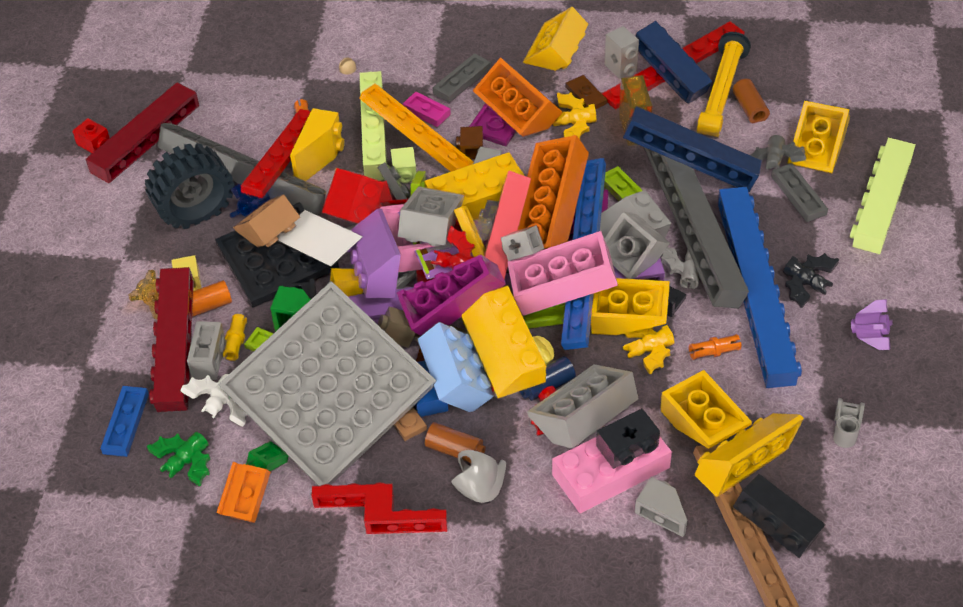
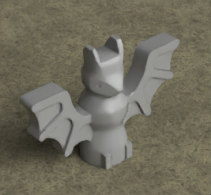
(686, 269)

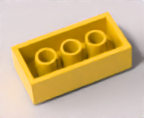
(477, 181)

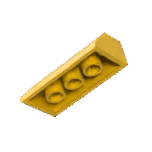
(504, 343)
(747, 452)

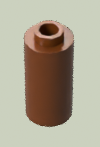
(751, 101)
(452, 441)

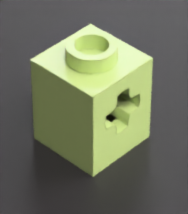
(404, 162)

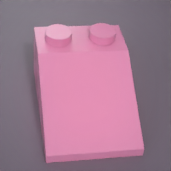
(408, 258)

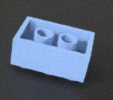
(455, 367)

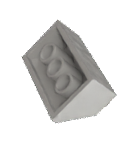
(584, 405)

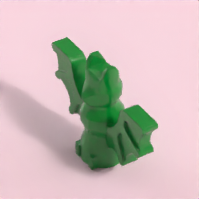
(186, 452)

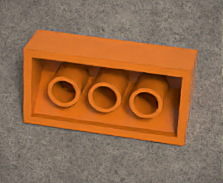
(516, 100)

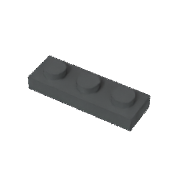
(461, 78)
(799, 192)

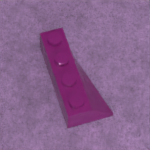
(449, 293)

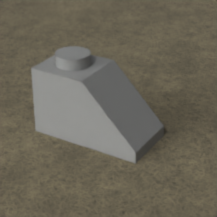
(662, 506)

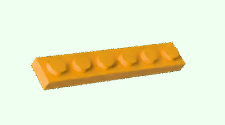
(414, 128)

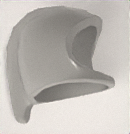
(482, 478)

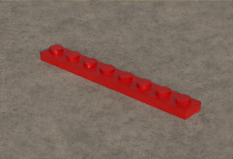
(697, 50)

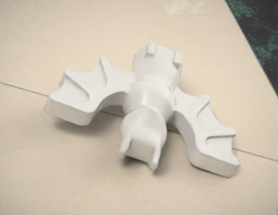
(217, 399)

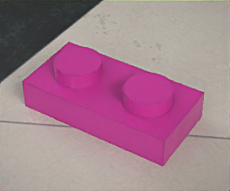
(427, 109)

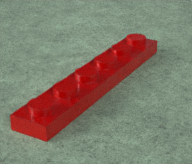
(276, 158)

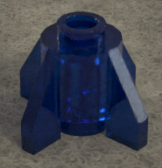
(246, 203)

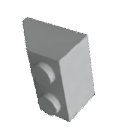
(634, 245)

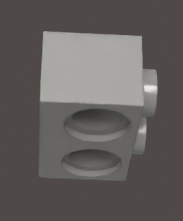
(206, 350)

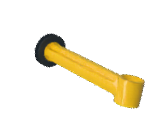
(732, 47)

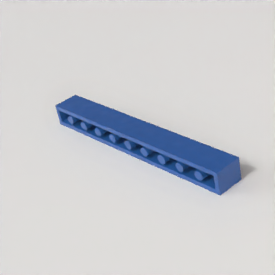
(762, 303)

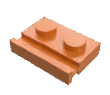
(243, 492)

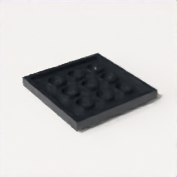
(266, 268)

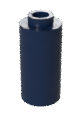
(557, 374)

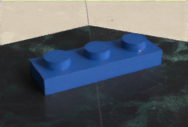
(124, 421)

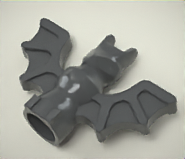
(776, 150)

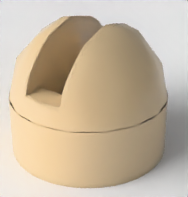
(347, 66)

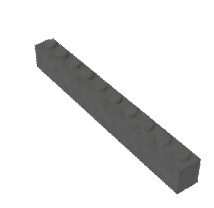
(700, 232)

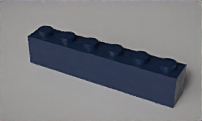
(692, 149)

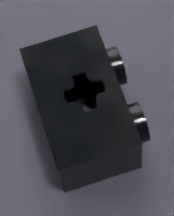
(628, 438)

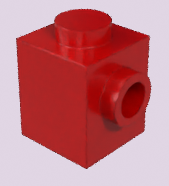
(90, 135)

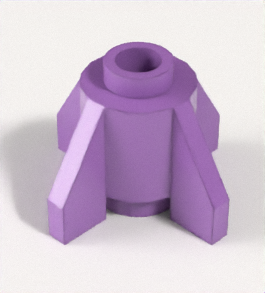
(872, 325)

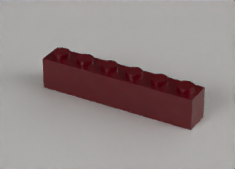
(141, 132)
(173, 339)

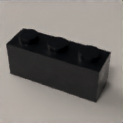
(778, 515)

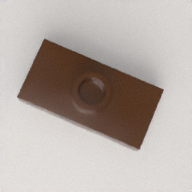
(583, 89)

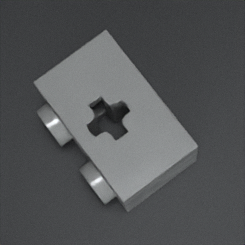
(621, 52)

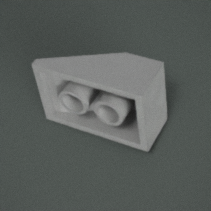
(639, 204)
(429, 216)

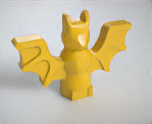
(578, 115)
(651, 342)

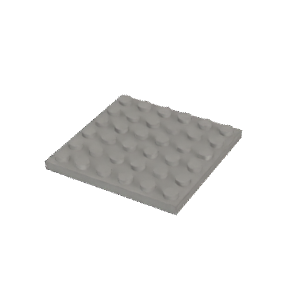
(327, 385)

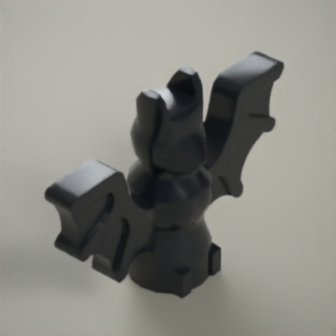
(805, 274)

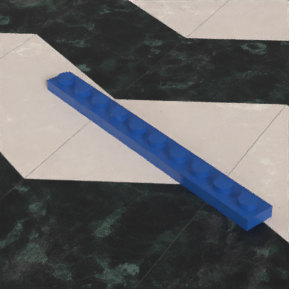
(587, 221)

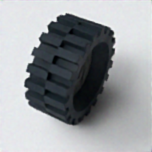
(198, 197)

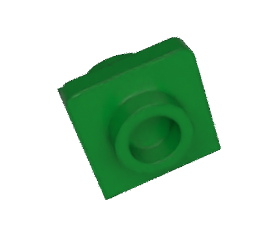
(267, 456)

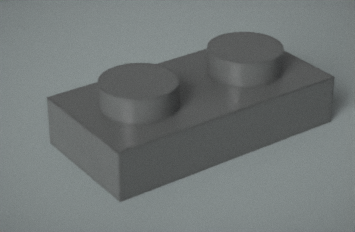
(392, 175)

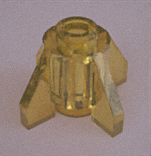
(146, 291)

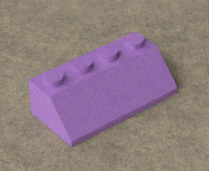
(375, 257)

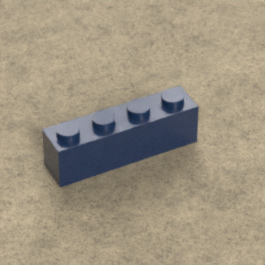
(672, 62)

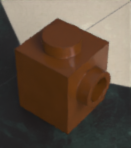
(470, 140)

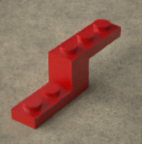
(379, 508)

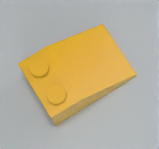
(821, 134)
(317, 143)
(630, 306)
(703, 410)

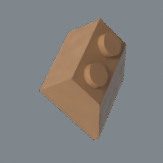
(268, 221)

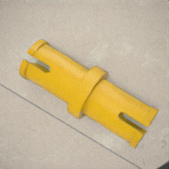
(235, 337)

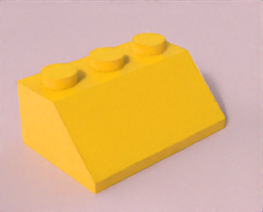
(557, 41)

